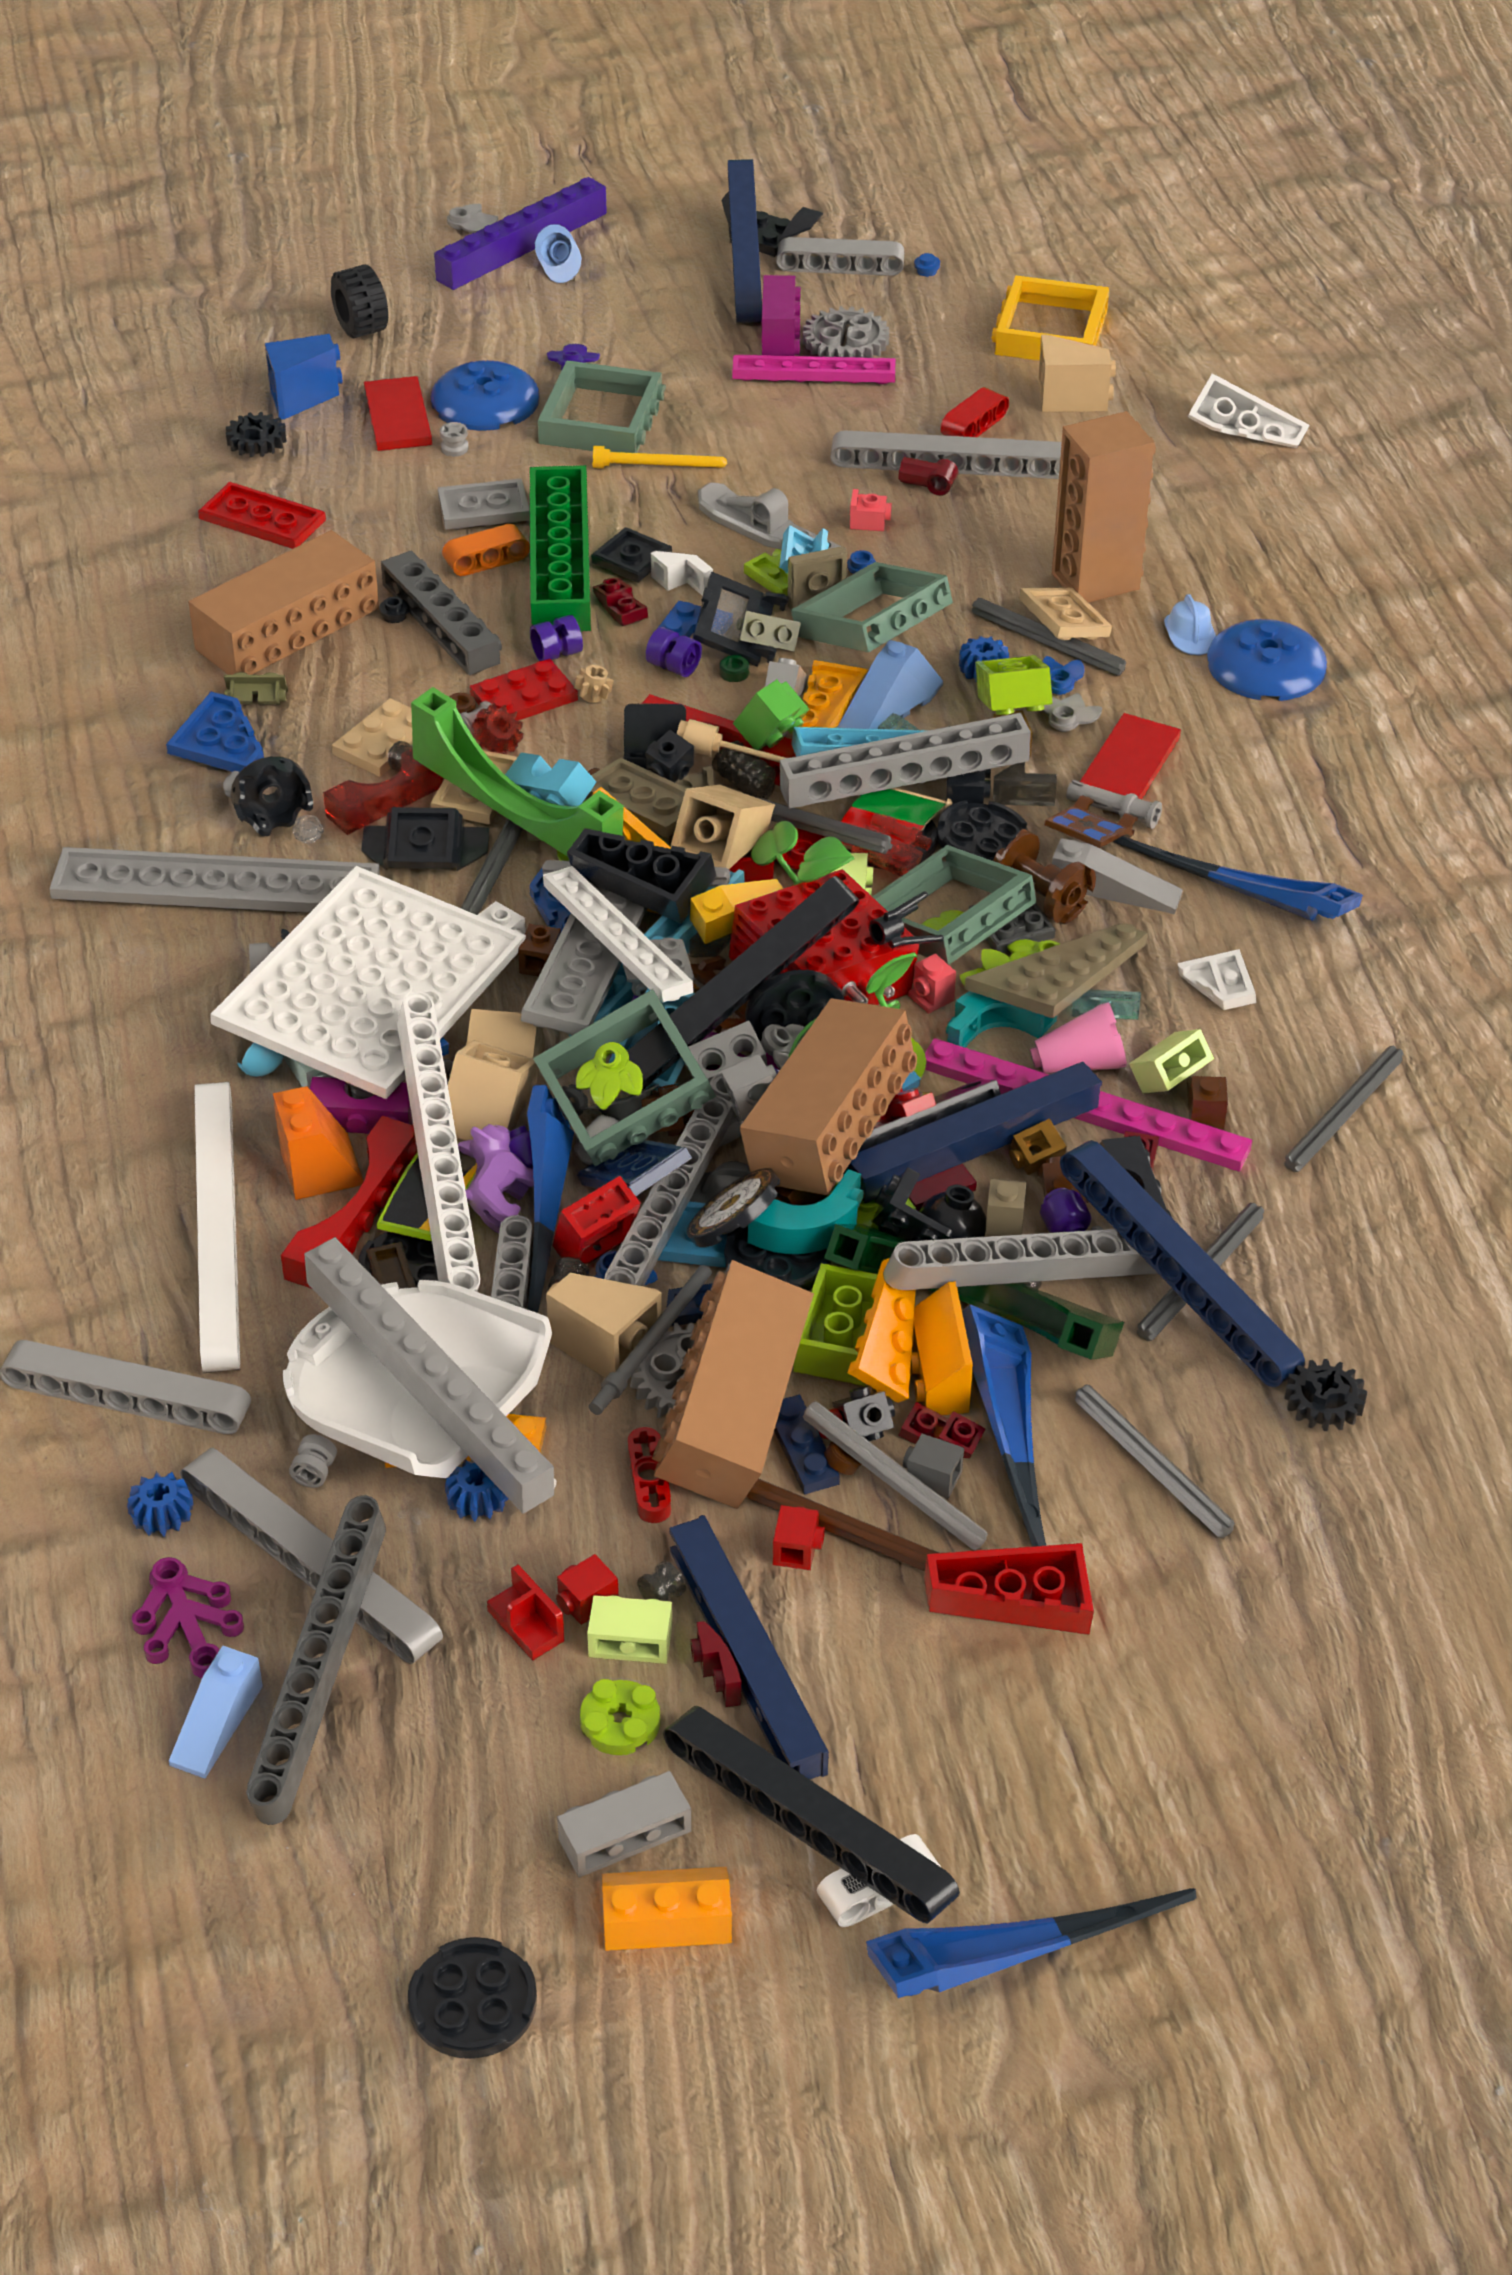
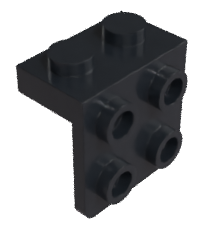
(648, 724)
(901, 1220)

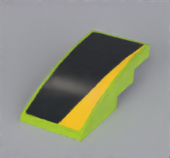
(407, 1207)

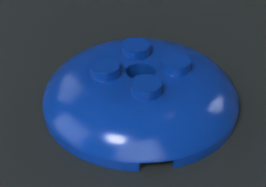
(485, 395)
(1267, 659)

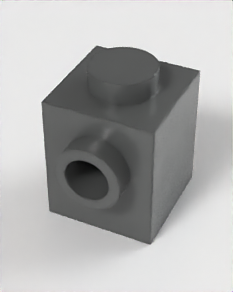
(935, 1463)

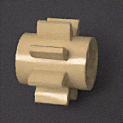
(593, 683)

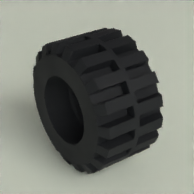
(359, 301)

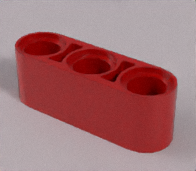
(975, 414)

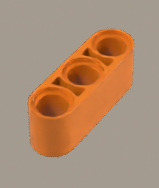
(486, 550)

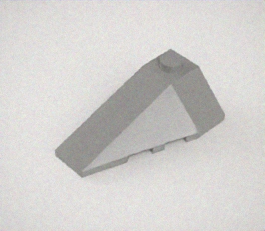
(1119, 879)

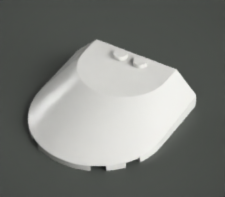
(357, 1401)

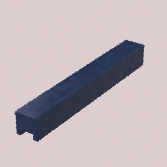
(978, 1128)
(762, 1674)

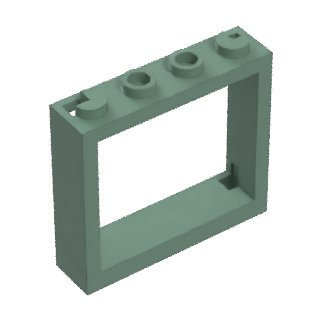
(583, 435)
(921, 595)
(1009, 897)
(617, 1028)

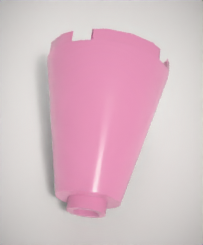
(1086, 1039)

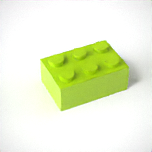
(1014, 684)
(835, 1323)

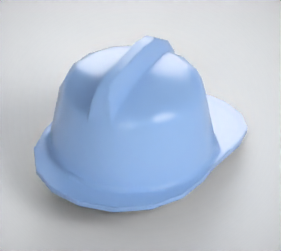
(558, 253)
(1190, 626)

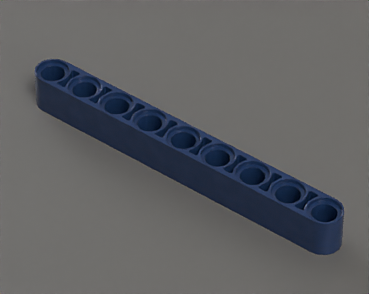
(744, 241)
(1182, 1263)

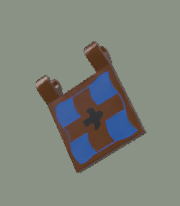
(1089, 827)

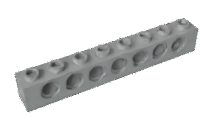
(904, 760)

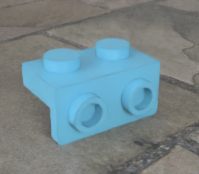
(799, 543)

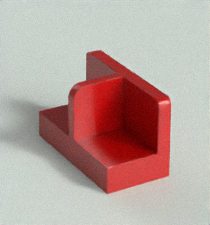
(528, 1615)

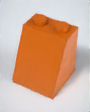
(313, 1145)

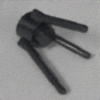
(890, 926)

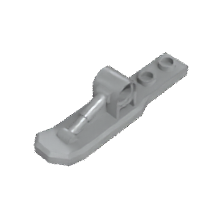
(756, 517)

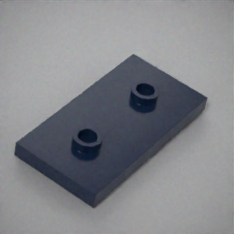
(637, 1165)

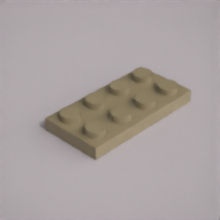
(643, 793)

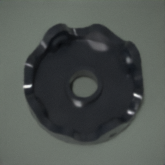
(276, 809)

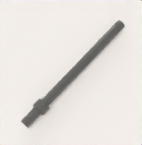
(616, 1381)

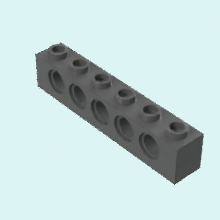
(441, 612)

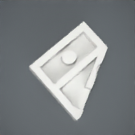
(1220, 978)

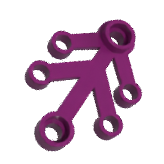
(184, 1613)

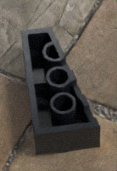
(643, 872)

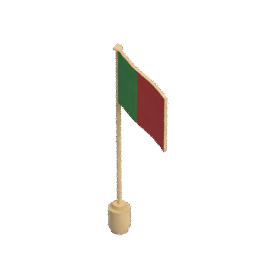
(906, 806)

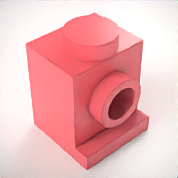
(869, 511)
(933, 983)

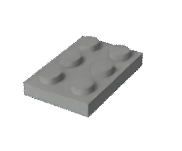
(483, 504)

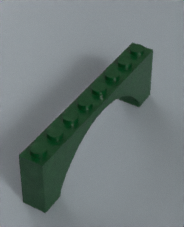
(1056, 1319)

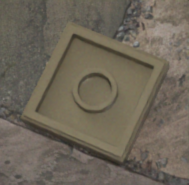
(815, 573)

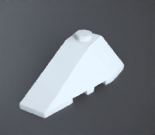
(1239, 413)

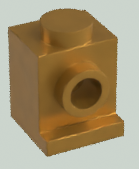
(1038, 1138)

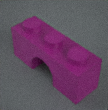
(361, 1114)

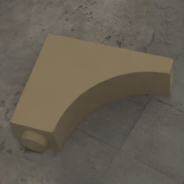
(1005, 1207)

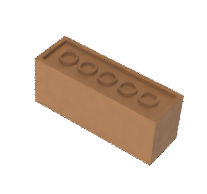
(1102, 506)
(284, 604)
(829, 1095)
(732, 1384)

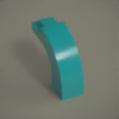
(978, 1013)
(807, 1227)

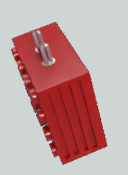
(843, 953)

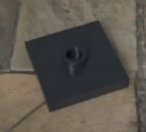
(628, 554)

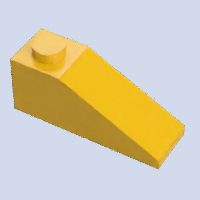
(714, 910)

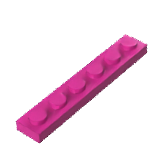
(814, 368)

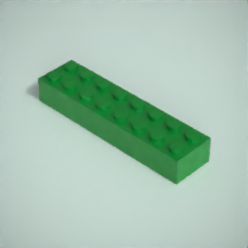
(559, 545)

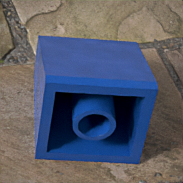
(302, 373)

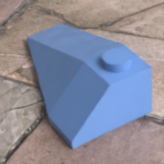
(893, 684)

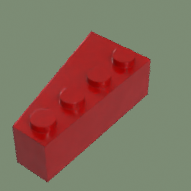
(1014, 1586)

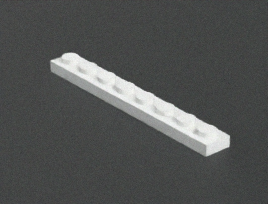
(618, 934)

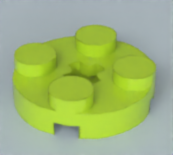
(614, 1697)

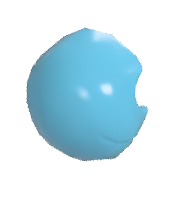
(260, 1061)

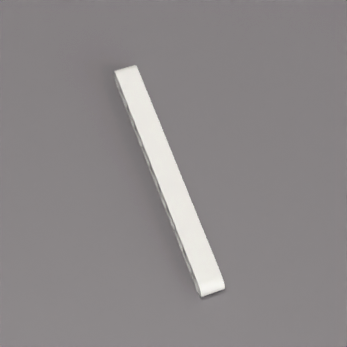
(437, 1143)
(216, 1228)

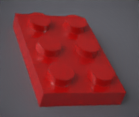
(527, 690)

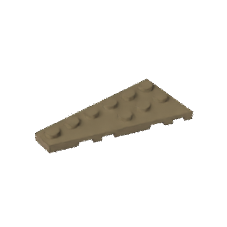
(1060, 974)

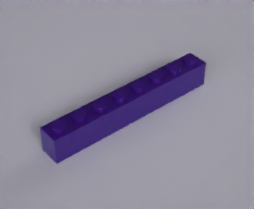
(517, 233)

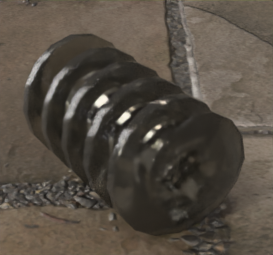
(745, 772)

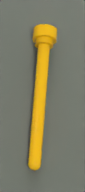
(603, 457)

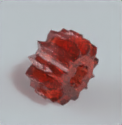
(497, 729)

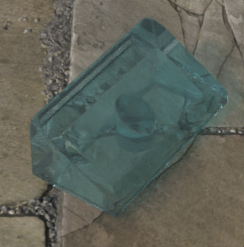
(1123, 1003)

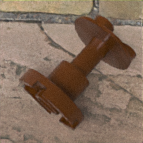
(1062, 888)

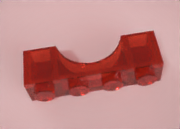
(360, 804)

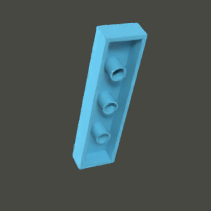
(817, 739)

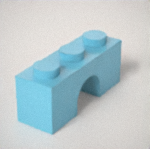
(562, 785)

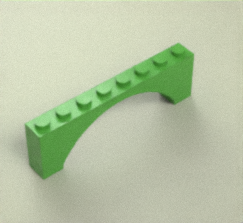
(449, 749)

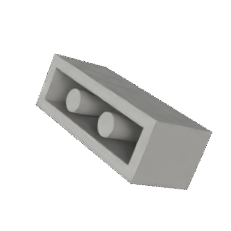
(624, 1823)

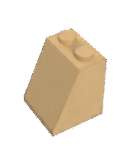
(1074, 376)
(721, 823)
(508, 1033)
(488, 1087)
(600, 1319)

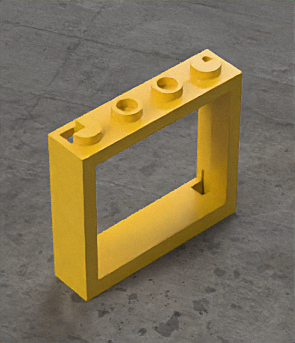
(1050, 293)

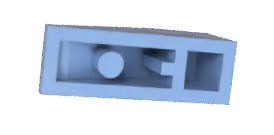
(216, 1710)

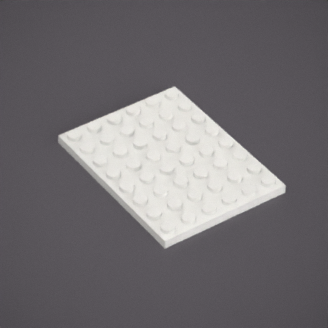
(343, 972)

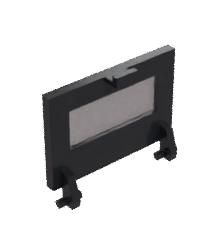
(722, 606)

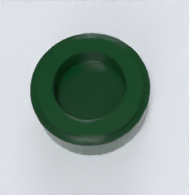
(734, 668)

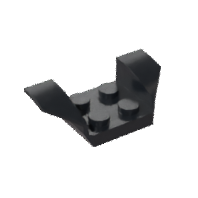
(774, 229)
(425, 839)

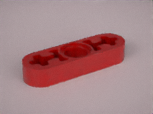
(644, 1487)

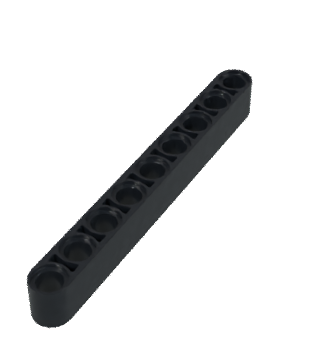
(744, 975)
(812, 1814)

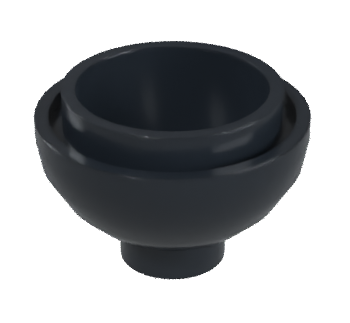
(957, 1212)

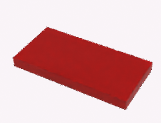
(397, 413)
(262, 515)
(1132, 756)

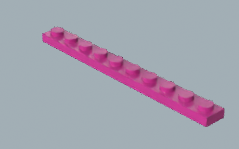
(1112, 1112)

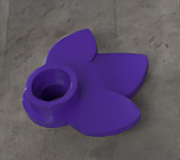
(572, 352)

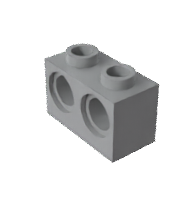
(725, 1046)
(747, 1084)

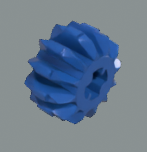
(980, 650)
(473, 1492)
(160, 1504)

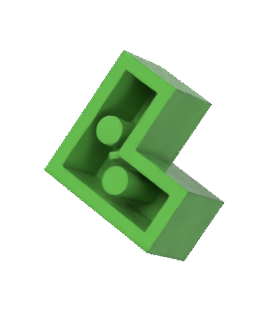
(771, 715)

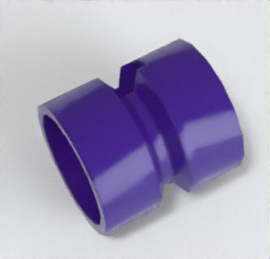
(552, 639)
(673, 652)

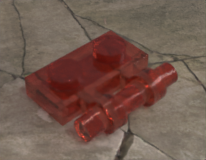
(903, 855)

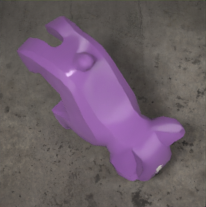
(496, 1173)

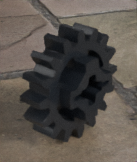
(256, 434)
(1325, 1395)

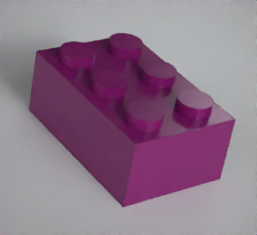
(780, 316)

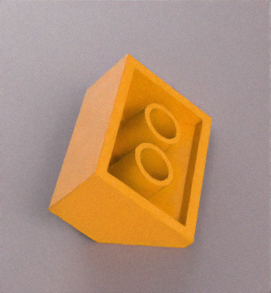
(941, 1353)
(666, 1908)

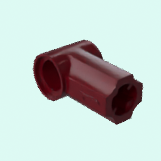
(935, 476)

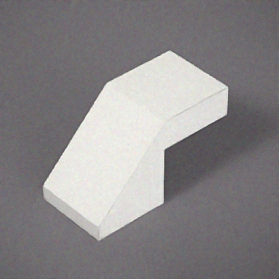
(677, 569)

